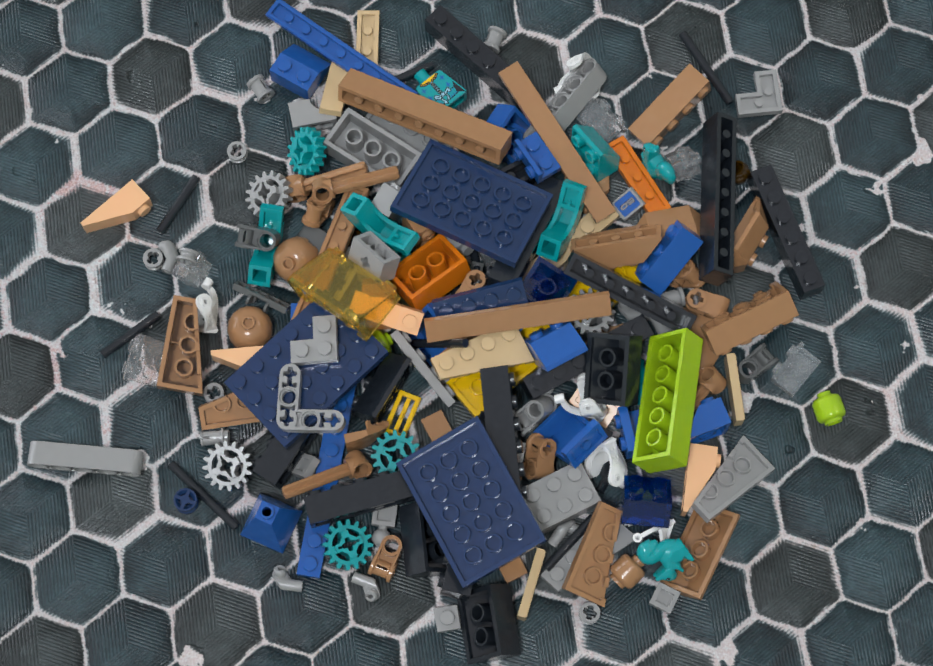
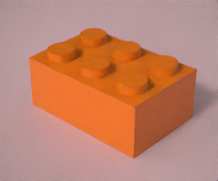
(430, 272)

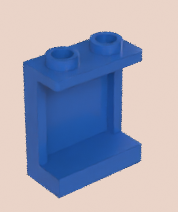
(573, 435)

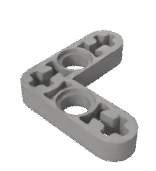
(299, 415)

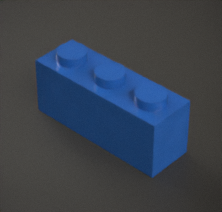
(668, 257)

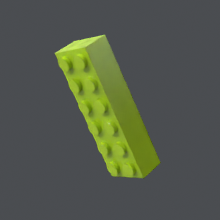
(667, 401)

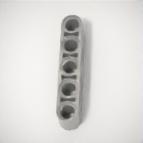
(575, 93)
(85, 458)

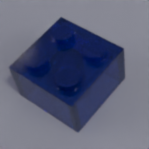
(547, 282)
(646, 501)

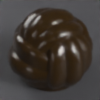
(742, 172)

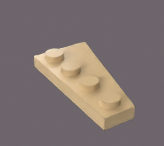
(483, 352)

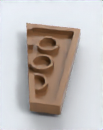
(225, 412)
(593, 558)

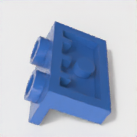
(536, 156)

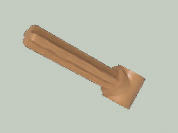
(351, 183)
(302, 185)
(709, 382)
(354, 466)

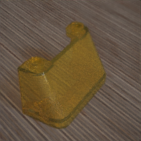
(345, 291)

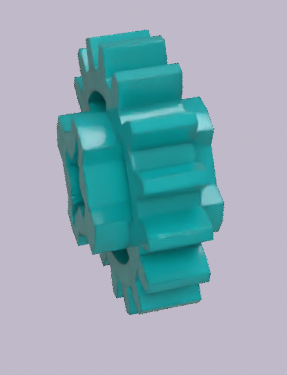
(307, 151)
(380, 449)
(342, 535)

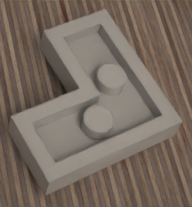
(765, 99)
(322, 347)

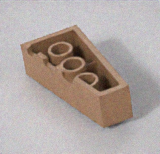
(670, 106)
(750, 319)
(181, 354)

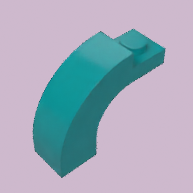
(367, 217)
(564, 222)
(261, 266)

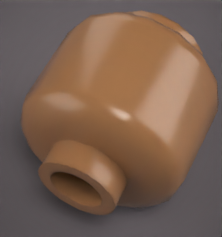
(627, 571)

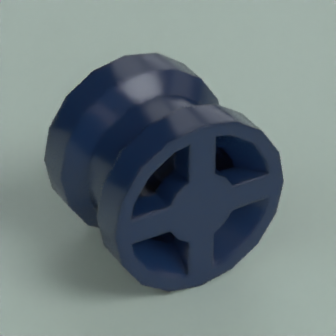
(184, 497)

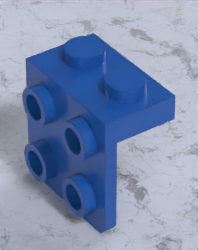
(627, 425)

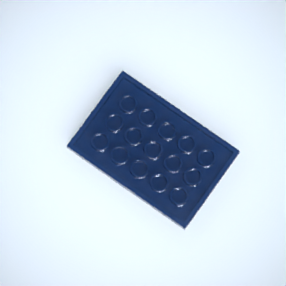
(471, 203)
(322, 384)
(471, 502)

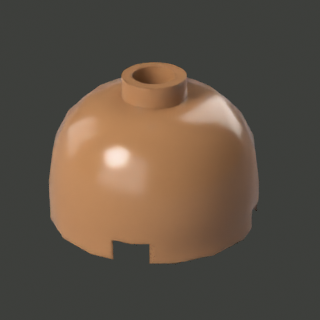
(292, 255)
(249, 327)

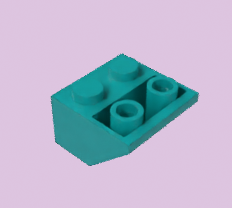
(594, 151)

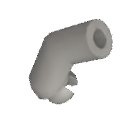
(170, 253)
(628, 312)
(560, 532)
(284, 581)
(369, 585)

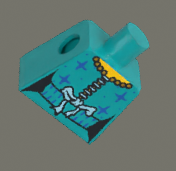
(440, 88)

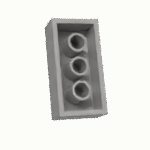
(360, 140)
(561, 497)

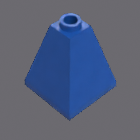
(271, 523)

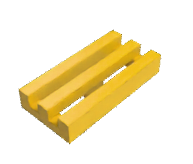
(401, 394)

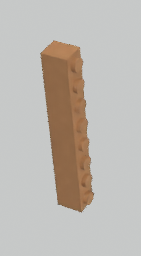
(425, 116)

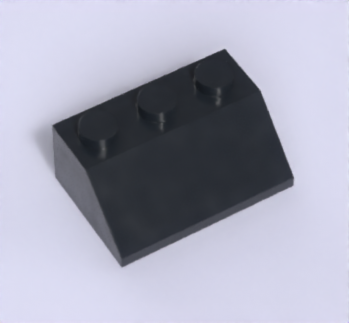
(613, 368)
(382, 388)
(420, 547)
(489, 624)

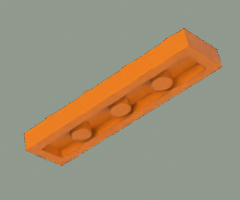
(637, 176)

